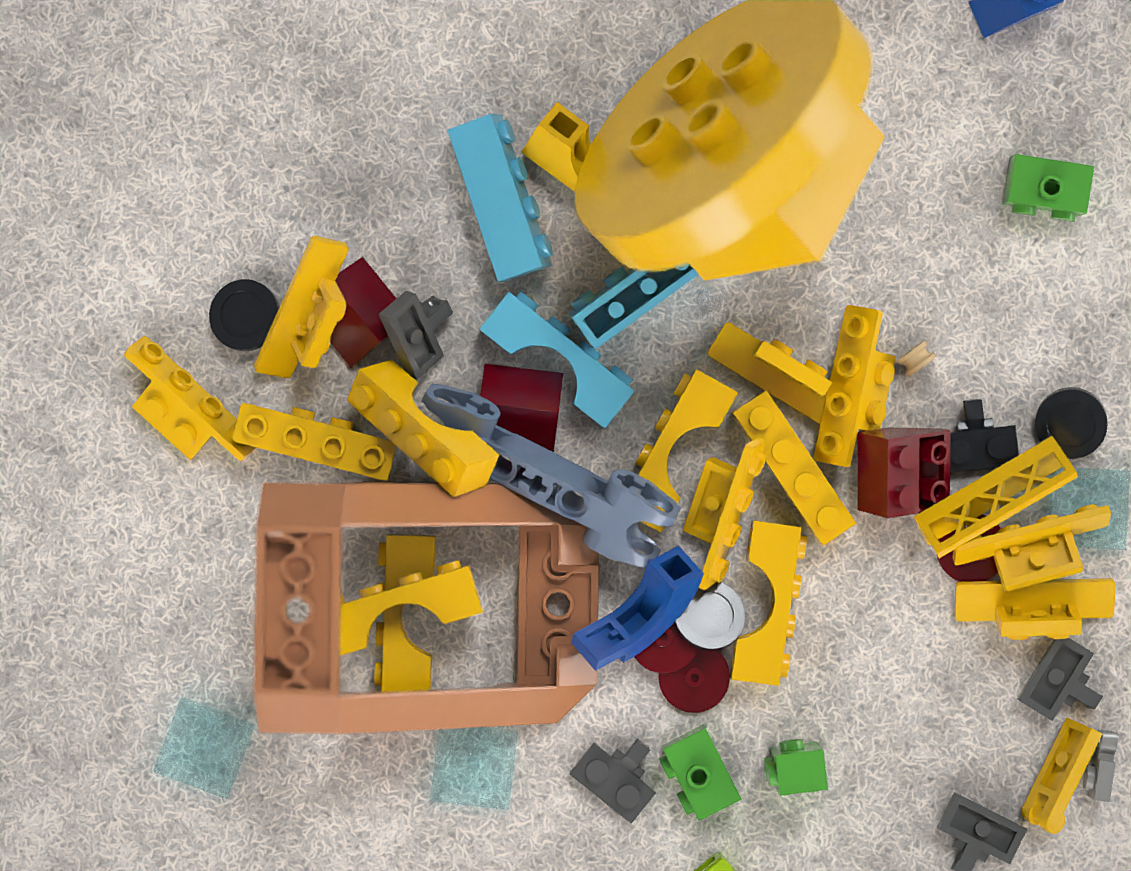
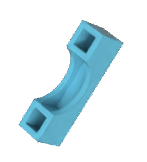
(518, 326)

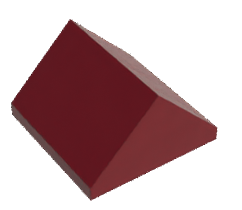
(361, 326)
(525, 400)

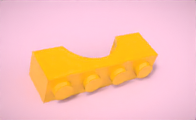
(559, 145)
(700, 404)
(448, 455)
(794, 468)
(448, 595)
(760, 654)
(403, 663)

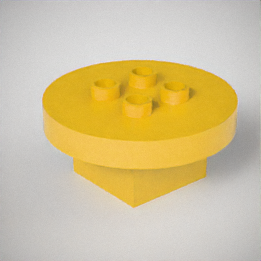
(736, 144)

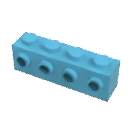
(501, 197)
(625, 300)

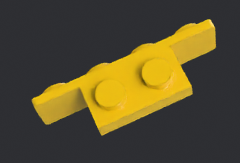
(307, 311)
(773, 370)
(857, 388)
(180, 405)
(314, 441)
(718, 505)
(1038, 550)
(1036, 610)

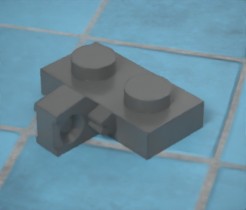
(413, 330)
(1060, 679)
(616, 778)
(979, 833)

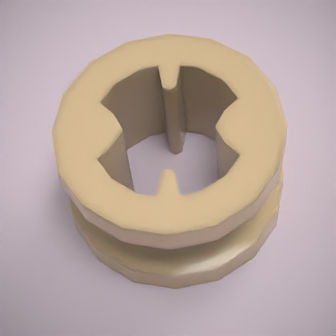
(916, 358)

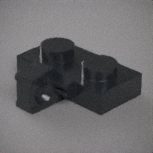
(979, 443)

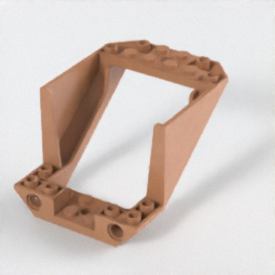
(303, 559)

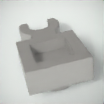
(1100, 775)

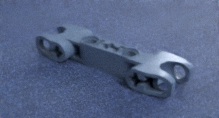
(605, 507)

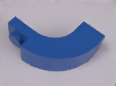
(653, 607)

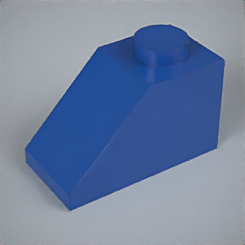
(999, 15)

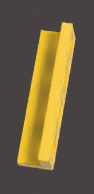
(991, 492)

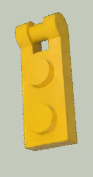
(1060, 776)

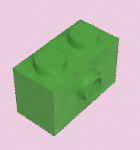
(1048, 186)
(796, 767)
(700, 773)

